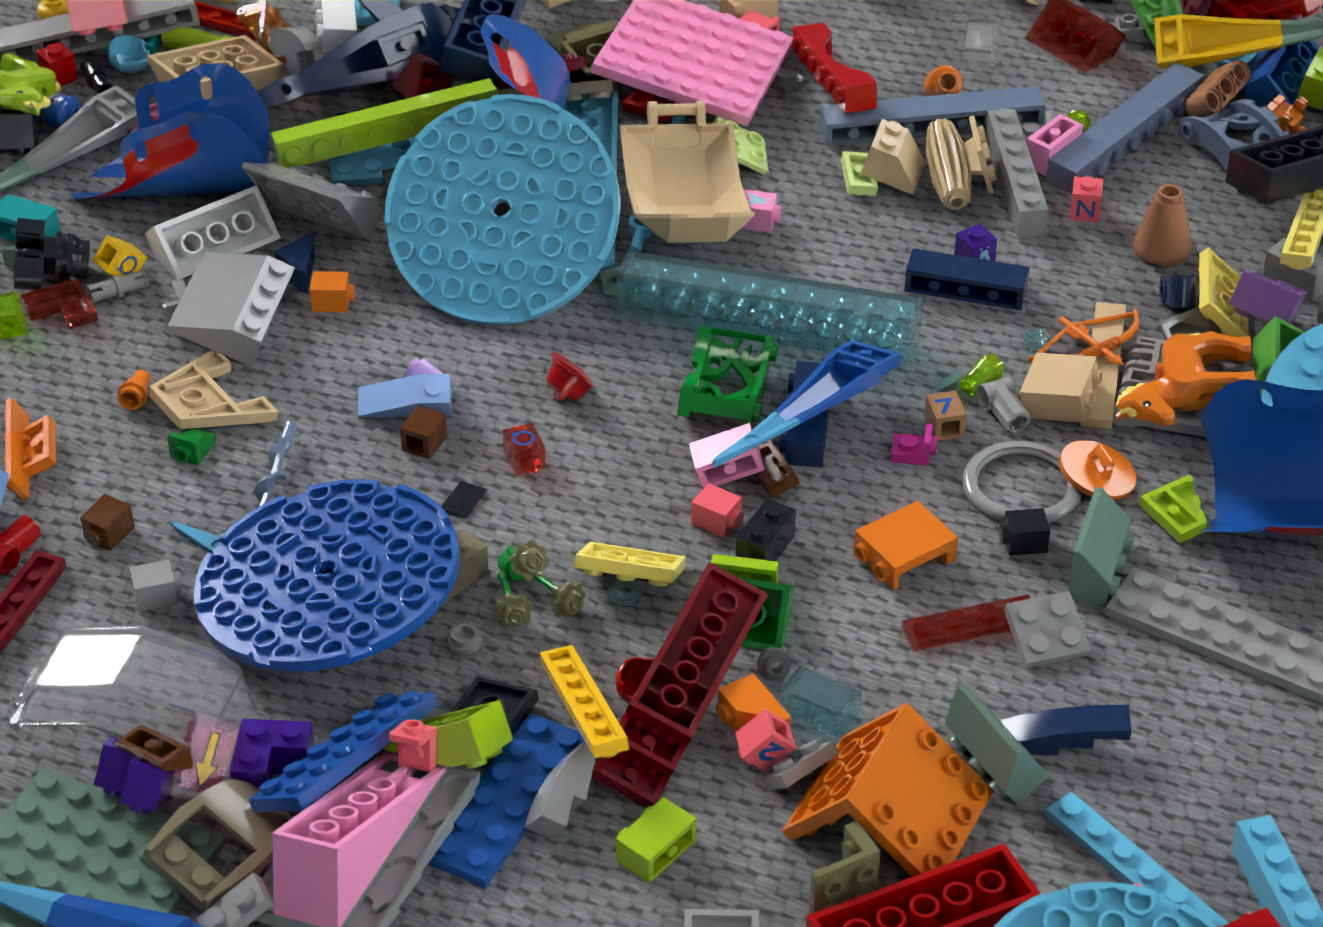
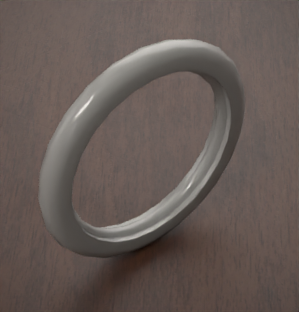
(989, 453)

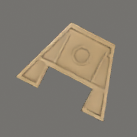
(197, 401)

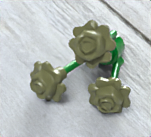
(527, 563)

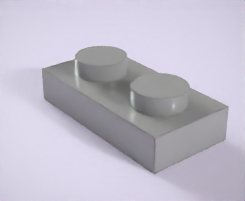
(791, 770)
(239, 905)

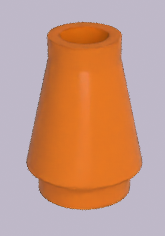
(134, 391)

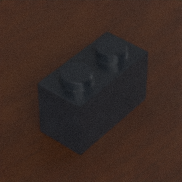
(767, 532)

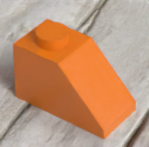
(745, 700)

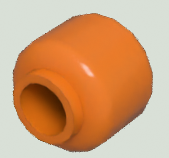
(948, 76)

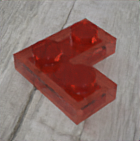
(64, 298)

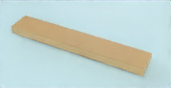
(1103, 410)

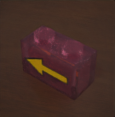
(211, 750)

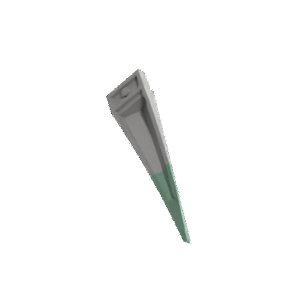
(94, 125)

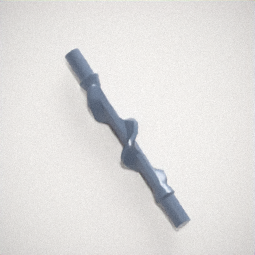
(265, 486)

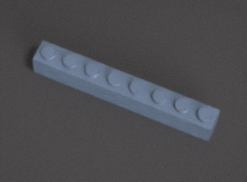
(919, 112)
(1124, 127)

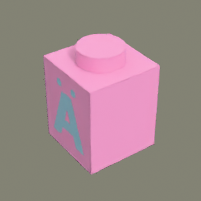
(765, 208)

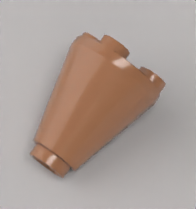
(1165, 230)

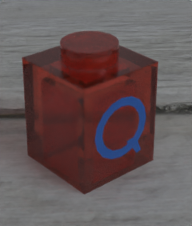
(524, 449)

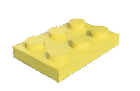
(1216, 289)
(629, 563)

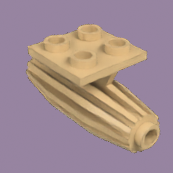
(954, 162)

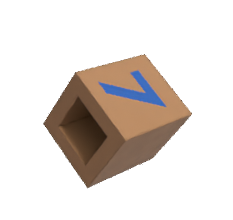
(946, 415)

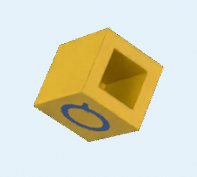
(119, 257)

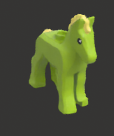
(25, 85)

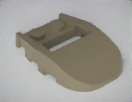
(231, 807)

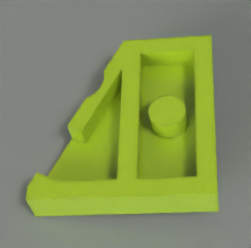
(1176, 509)

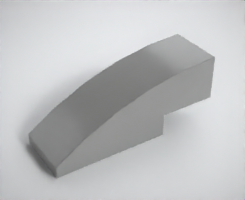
(561, 792)

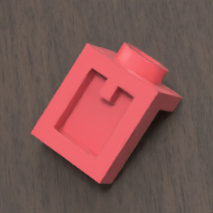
(416, 745)

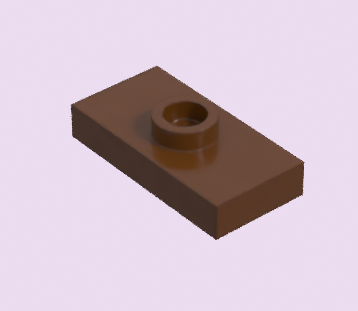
(777, 474)

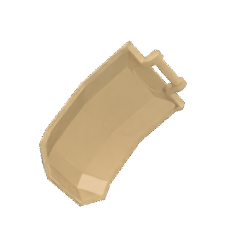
(684, 176)

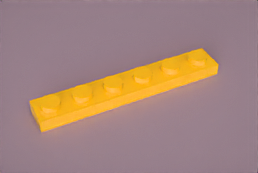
(584, 702)

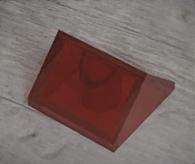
(421, 77)

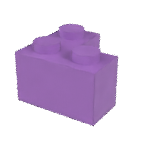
(1266, 298)

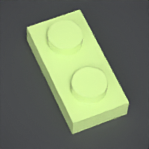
(855, 182)

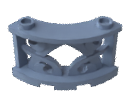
(1240, 114)

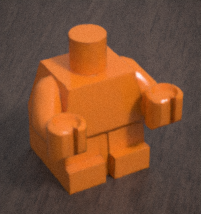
(1289, 115)

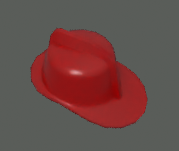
(567, 379)

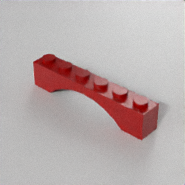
(848, 87)

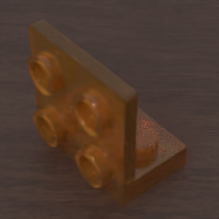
(259, 19)

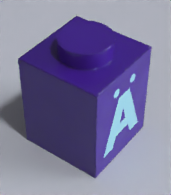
(976, 243)

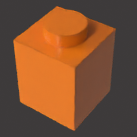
(331, 291)

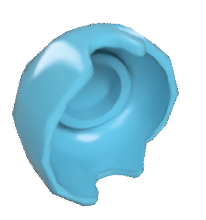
(128, 54)

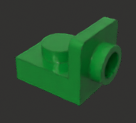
(190, 445)

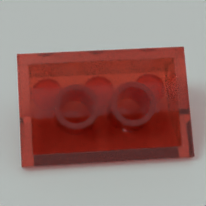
(1075, 35)

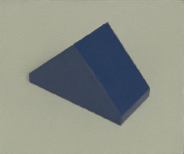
(302, 257)

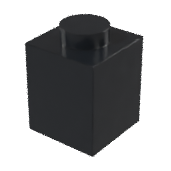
(1025, 531)

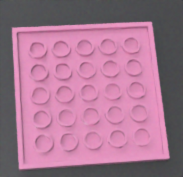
(694, 56)

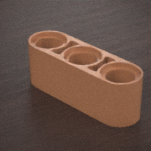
(1218, 89)

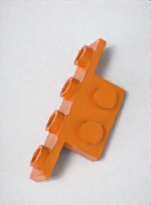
(27, 447)

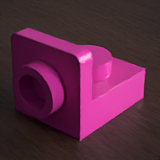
(913, 448)

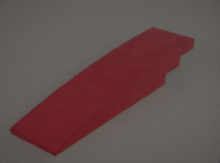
(681, 685)

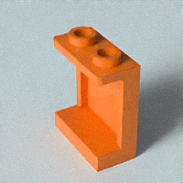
(903, 542)

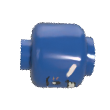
(60, 109)

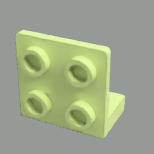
(749, 147)

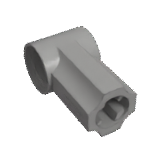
(1002, 400)

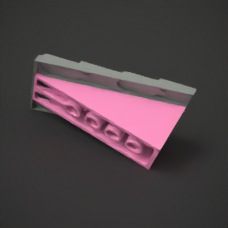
(363, 844)

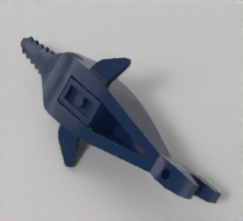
(373, 55)

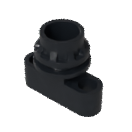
(47, 255)

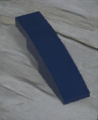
(1070, 727)

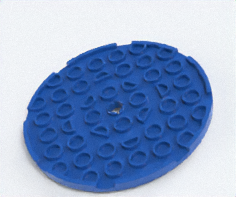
(275, 609)

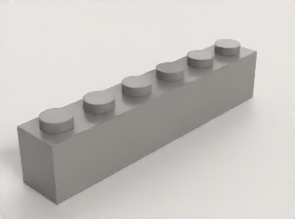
(1016, 173)

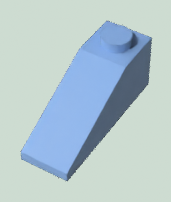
(403, 395)

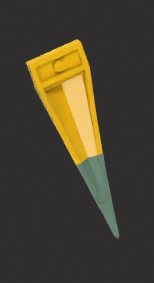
(1205, 39)

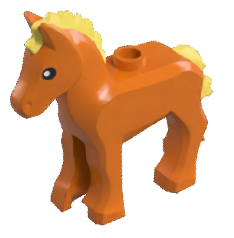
(1182, 378)

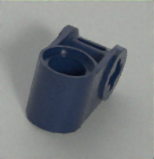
(1178, 291)

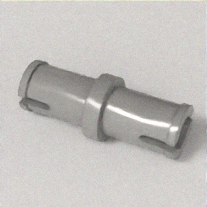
(117, 286)

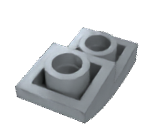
(1132, 27)

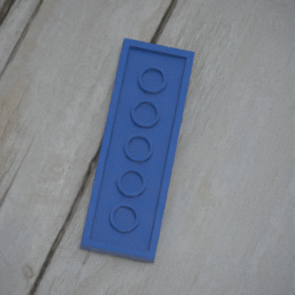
(342, 753)
(499, 810)

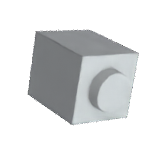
(155, 585)

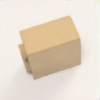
(1061, 387)

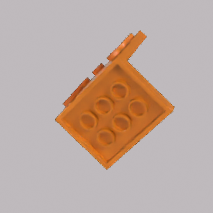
(900, 788)

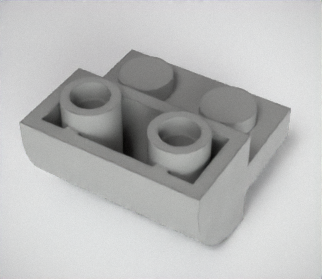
(296, 45)

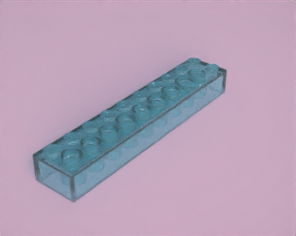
(780, 306)

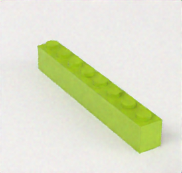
(371, 126)

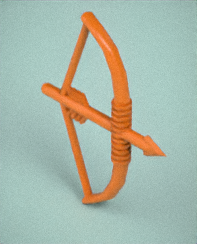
(1079, 331)

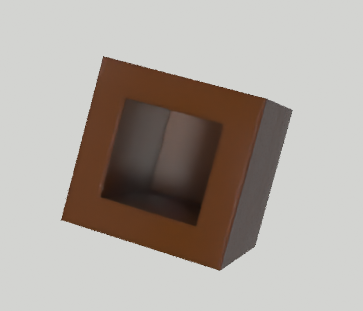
(423, 432)
(107, 522)

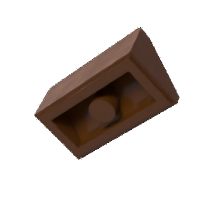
(156, 749)

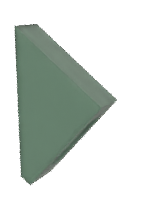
(951, 382)

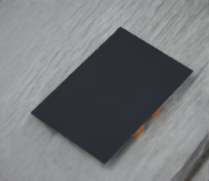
(464, 498)

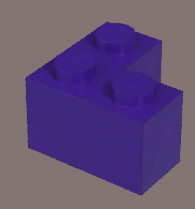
(268, 747)
(135, 780)

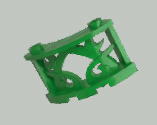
(744, 404)

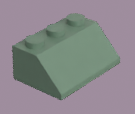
(1100, 551)
(992, 746)

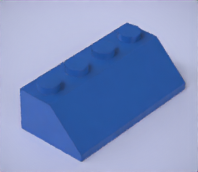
(1279, 72)

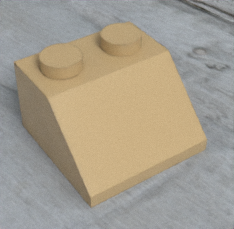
(894, 157)

